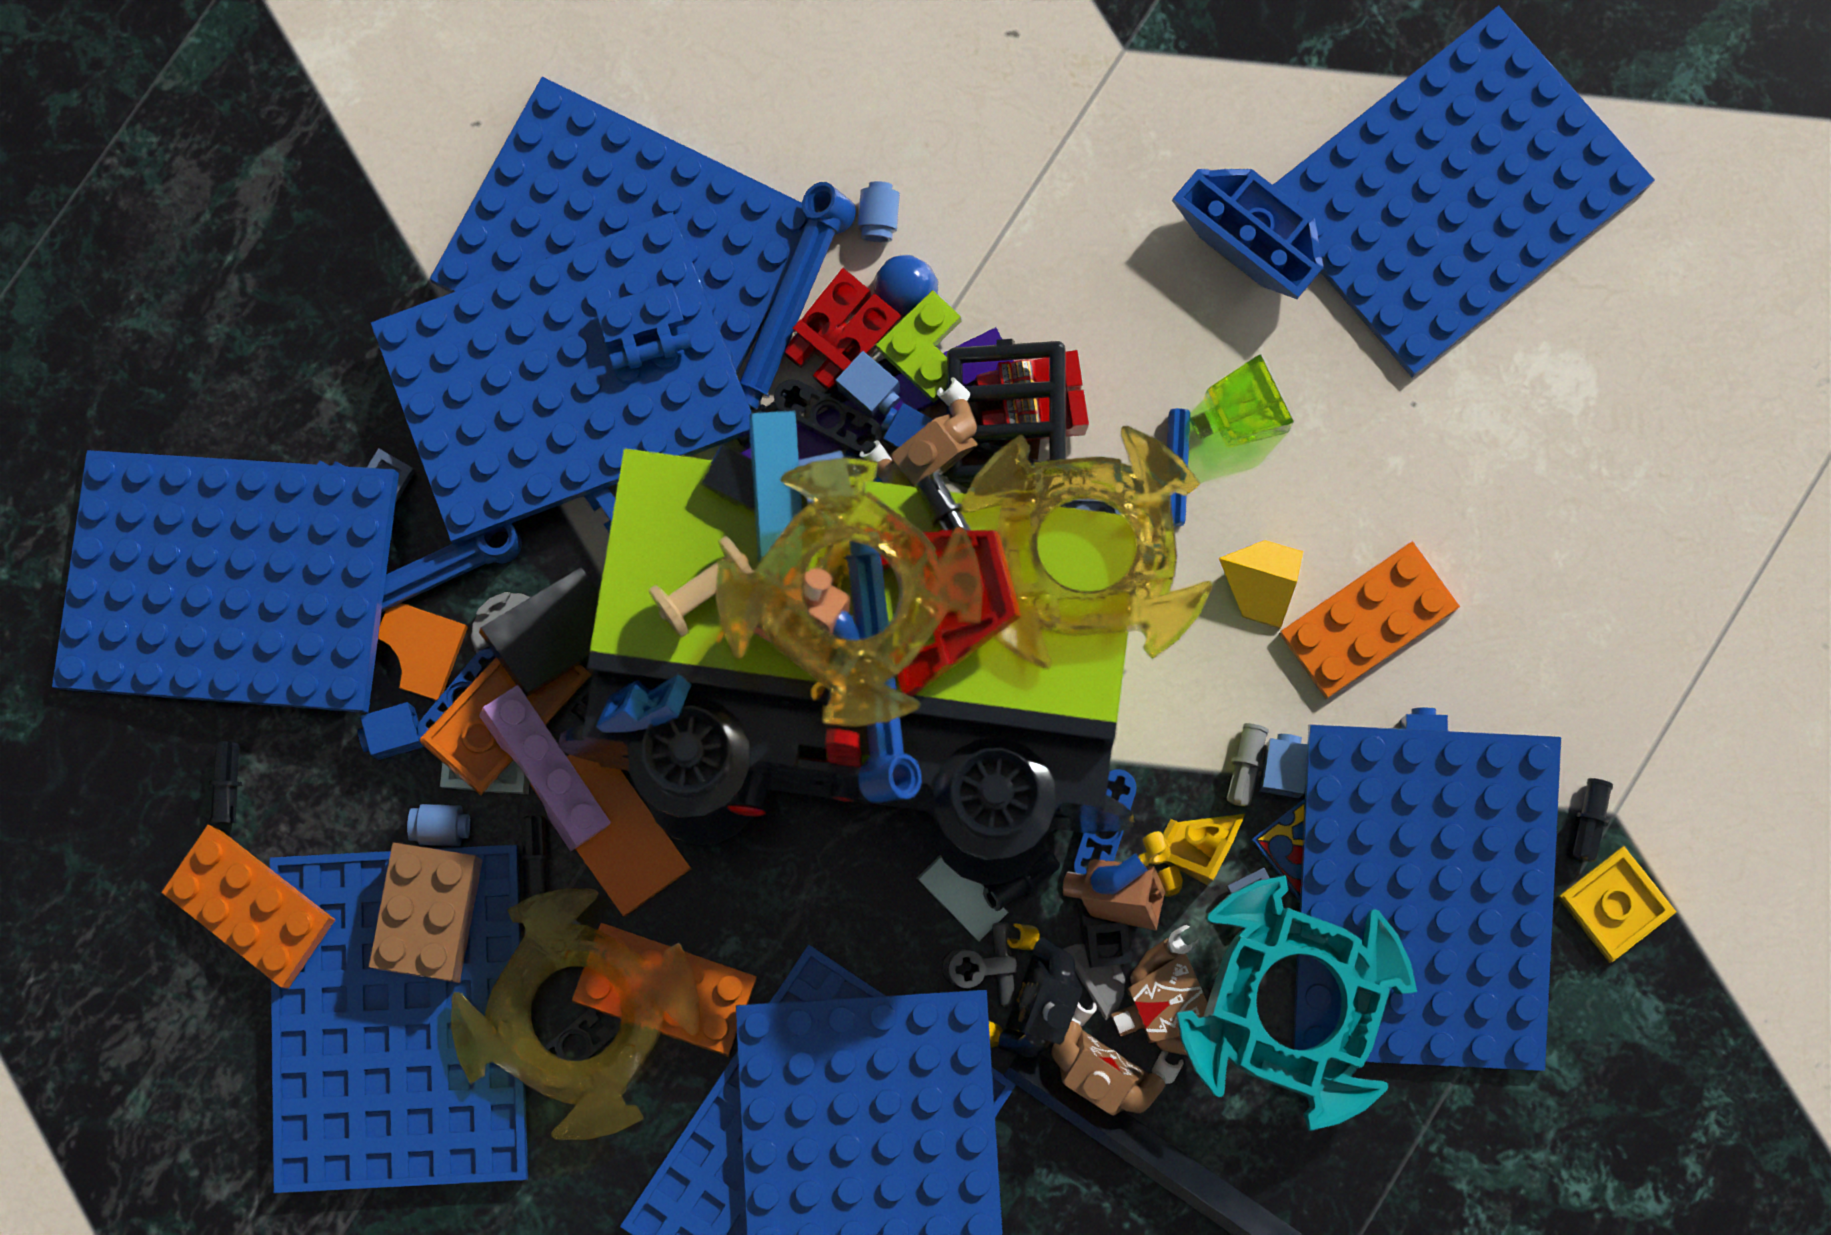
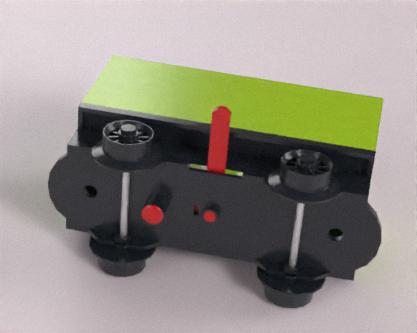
(995, 737)

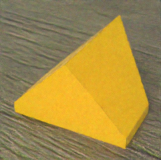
(1263, 580)
(1201, 844)

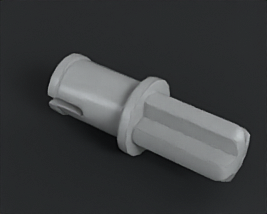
(1247, 764)

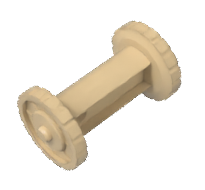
(695, 591)

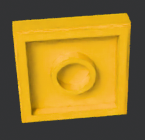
(1616, 904)

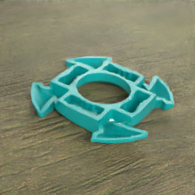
(1231, 1016)

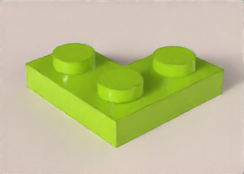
(914, 342)

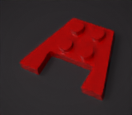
(959, 639)

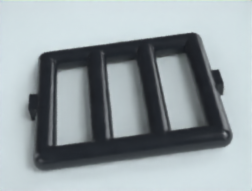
(1053, 389)

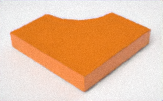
(425, 647)

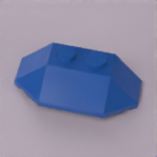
(1253, 227)

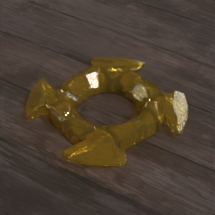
(1140, 494)
(777, 602)
(507, 1031)

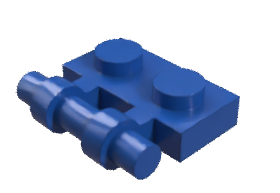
(641, 316)

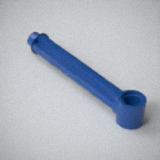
(826, 214)
(447, 565)
(889, 772)

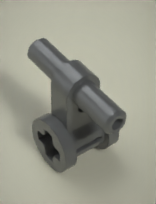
(1001, 964)

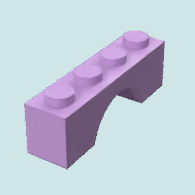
(537, 753)

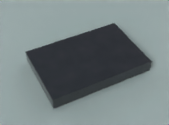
(545, 632)

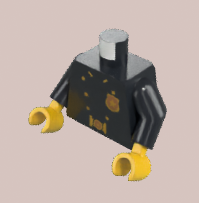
(1044, 999)

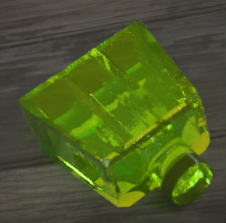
(1244, 407)

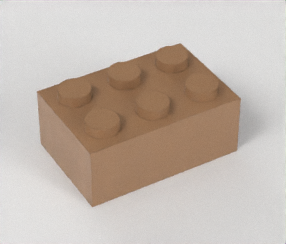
(426, 912)

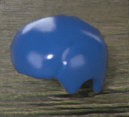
(904, 282)

